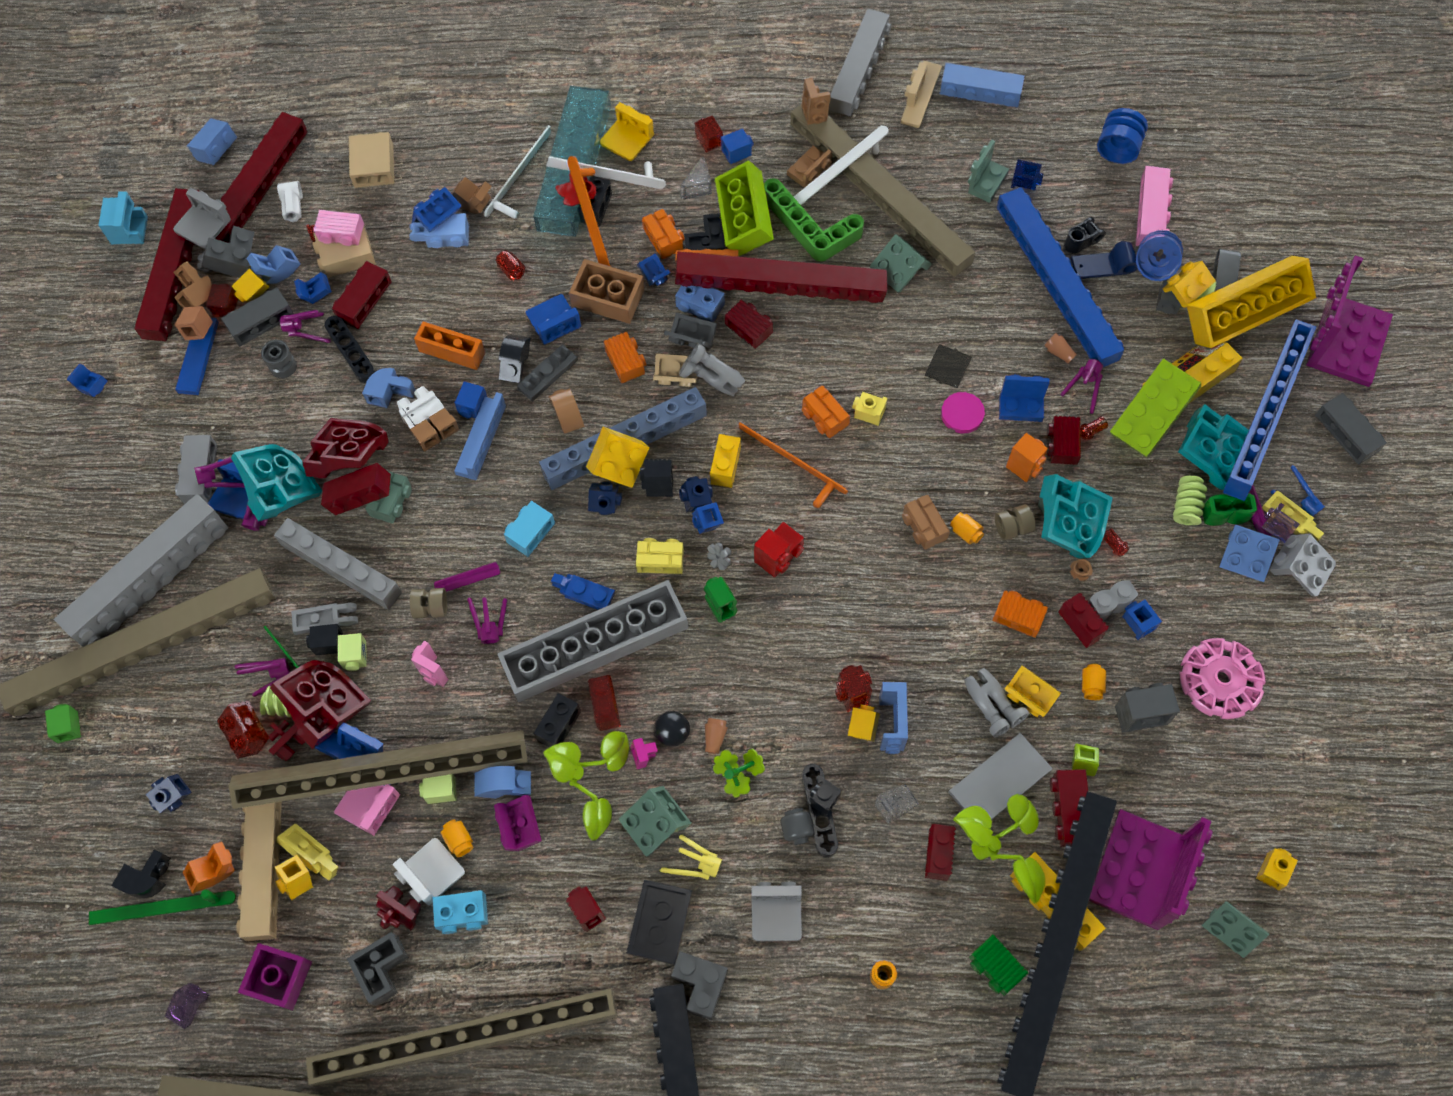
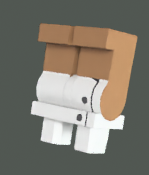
(424, 411)

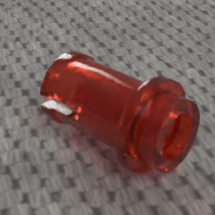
(1092, 428)
(1116, 543)

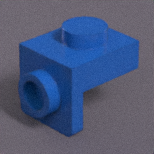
(653, 270)
(313, 289)
(86, 381)

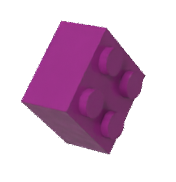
(275, 976)

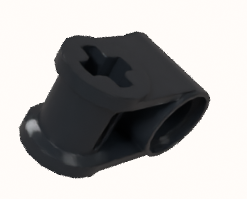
(1083, 236)

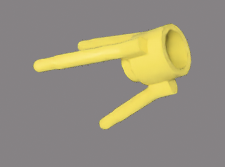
(708, 862)

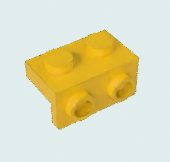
(1190, 282)
(1032, 691)

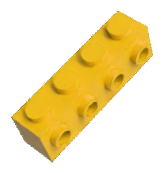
(1091, 925)

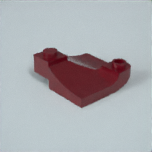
(343, 445)
(319, 699)

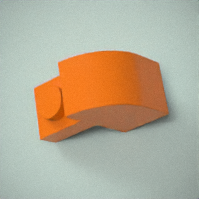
(210, 869)

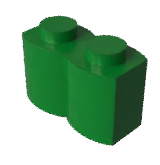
(1228, 509)
(720, 599)

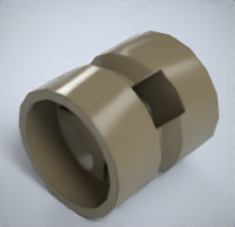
(1018, 521)
(436, 603)

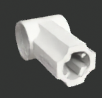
(290, 196)

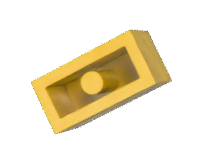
(725, 461)

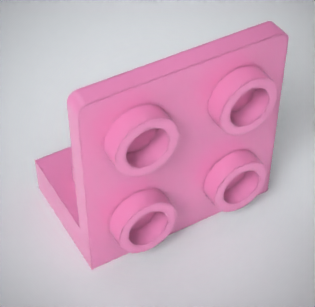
(367, 806)

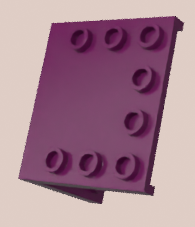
(1349, 333)
(1149, 869)

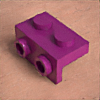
(517, 824)

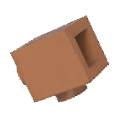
(193, 323)

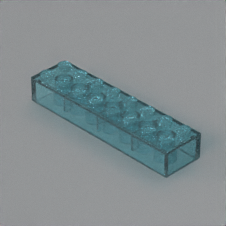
(578, 136)

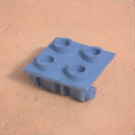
(1249, 553)

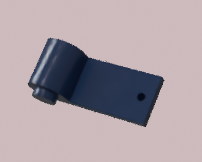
(1117, 262)

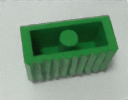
(997, 965)

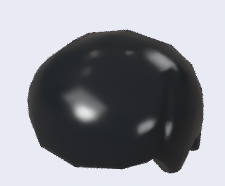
(671, 728)

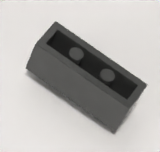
(257, 316)
(1351, 428)

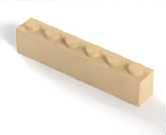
(259, 857)

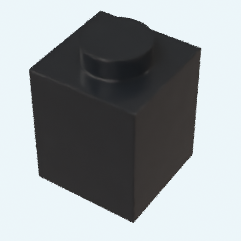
(324, 639)

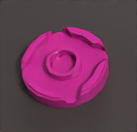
(962, 412)

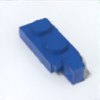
(583, 591)

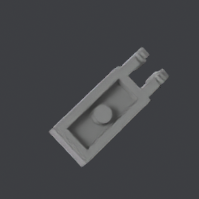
(322, 615)

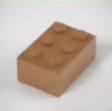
(606, 291)

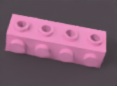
(1153, 201)

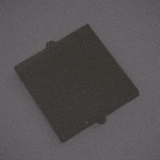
(948, 366)

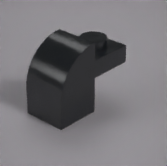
(512, 356)
(144, 882)

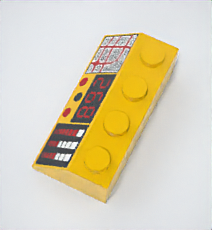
(1209, 365)

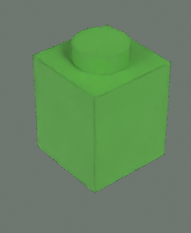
(62, 723)

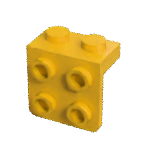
(628, 133)

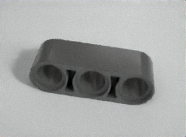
(1226, 267)

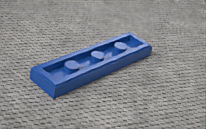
(196, 362)

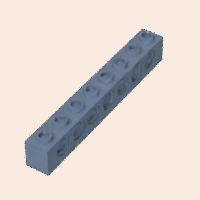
(646, 426)

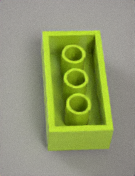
(744, 208)
(1155, 408)

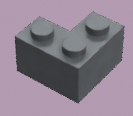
(230, 256)
(372, 964)
(705, 978)

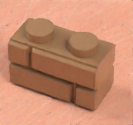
(925, 521)

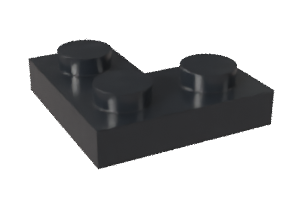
(711, 238)

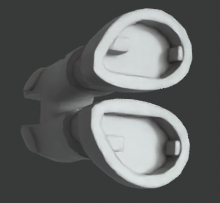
(712, 371)
(994, 690)

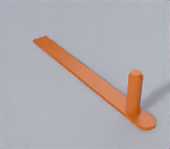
(577, 176)
(825, 492)

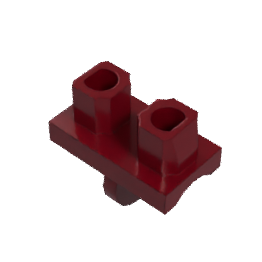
(281, 748)
(395, 913)

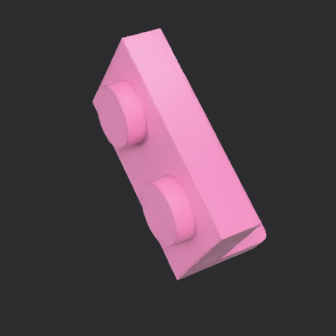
(424, 660)

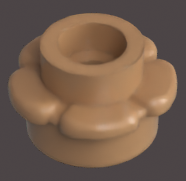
(1081, 564)

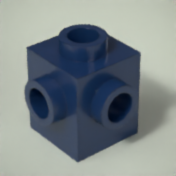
(695, 493)
(604, 498)
(168, 793)

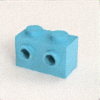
(460, 911)

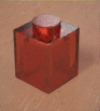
(708, 133)
(221, 300)

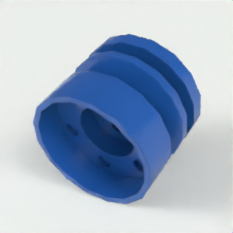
(1122, 135)
(1161, 267)

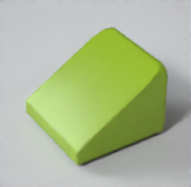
(1086, 758)

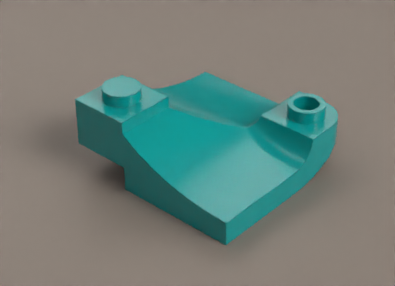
(1213, 444)
(273, 480)
(1074, 515)

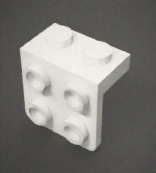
(429, 871)

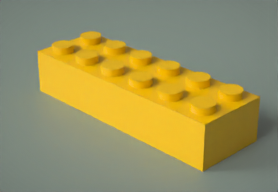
(1251, 301)

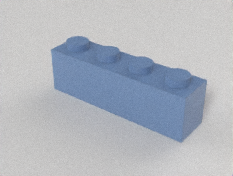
(981, 85)

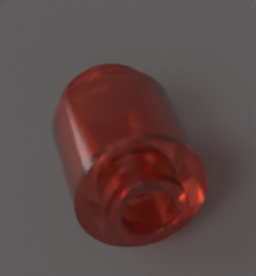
(510, 265)

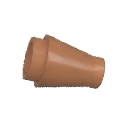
(1059, 347)
(714, 735)

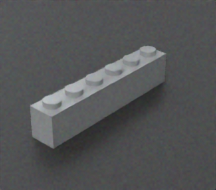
(859, 62)
(338, 563)

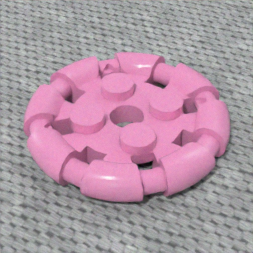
(1216, 690)

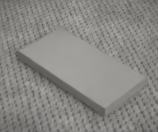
(1004, 774)

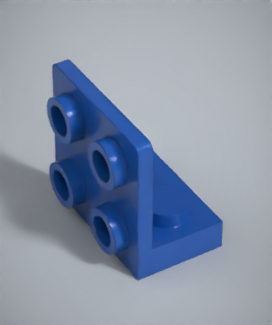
(436, 209)
(553, 318)
(1023, 398)

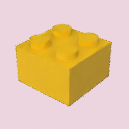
(617, 457)

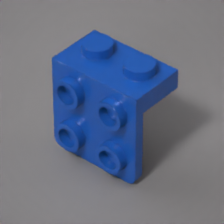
(229, 499)

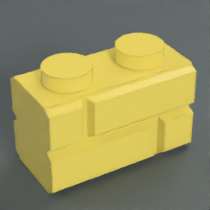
(660, 556)

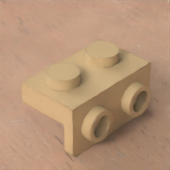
(668, 368)

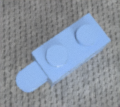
(450, 233)

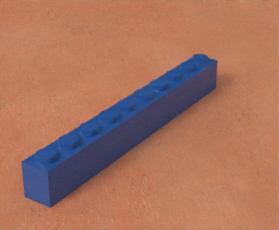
(1059, 277)
(1269, 410)

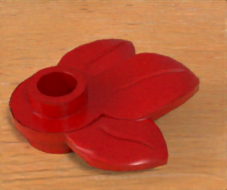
(569, 192)

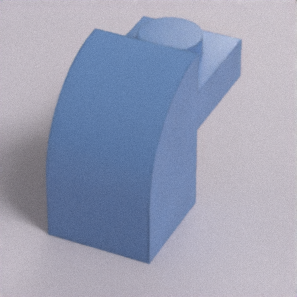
(276, 266)
(384, 384)
(501, 781)

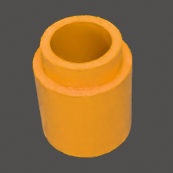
(967, 528)
(1093, 682)
(457, 838)
(886, 967)

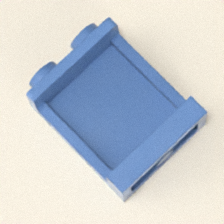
(895, 694)

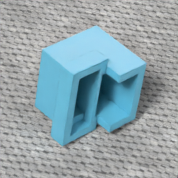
(122, 221)

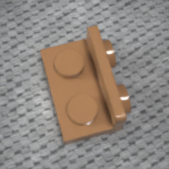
(814, 104)
(810, 166)

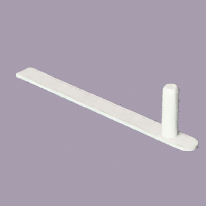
(870, 141)
(647, 180)
(496, 204)

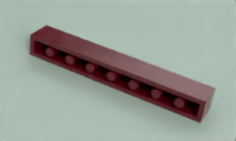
(261, 170)
(158, 303)

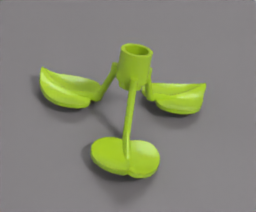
(565, 767)
(977, 826)

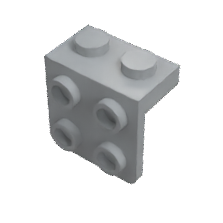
(203, 219)
(1305, 561)
(776, 912)

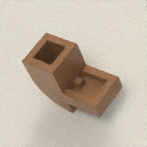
(472, 197)
(196, 288)
(566, 410)

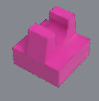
(642, 752)

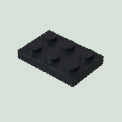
(659, 922)

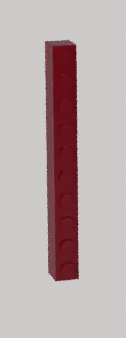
(780, 277)

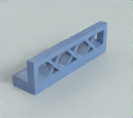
(480, 437)

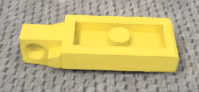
(1306, 522)
(309, 850)

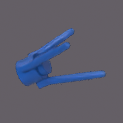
(1311, 503)

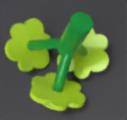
(736, 781)

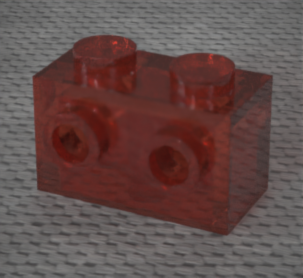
(853, 687)
(242, 729)

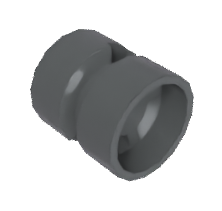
(278, 358)

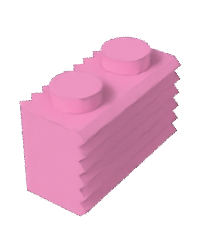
(338, 227)

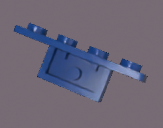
(350, 743)

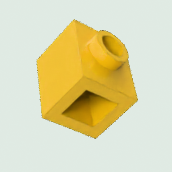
(249, 286)
(864, 723)
(1277, 868)
(293, 877)

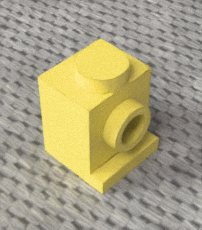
(869, 408)

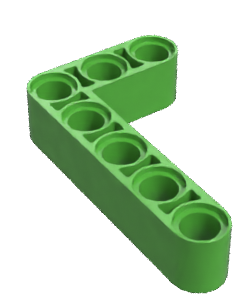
(789, 210)

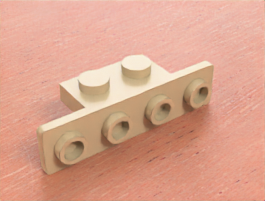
(920, 92)

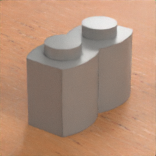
(1113, 600)

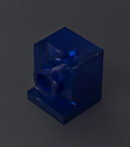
(1027, 175)

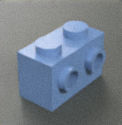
(212, 141)
(700, 302)

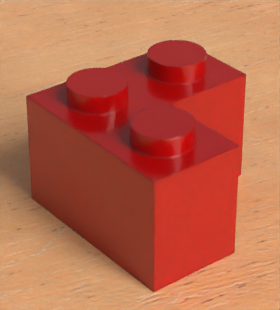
(777, 548)

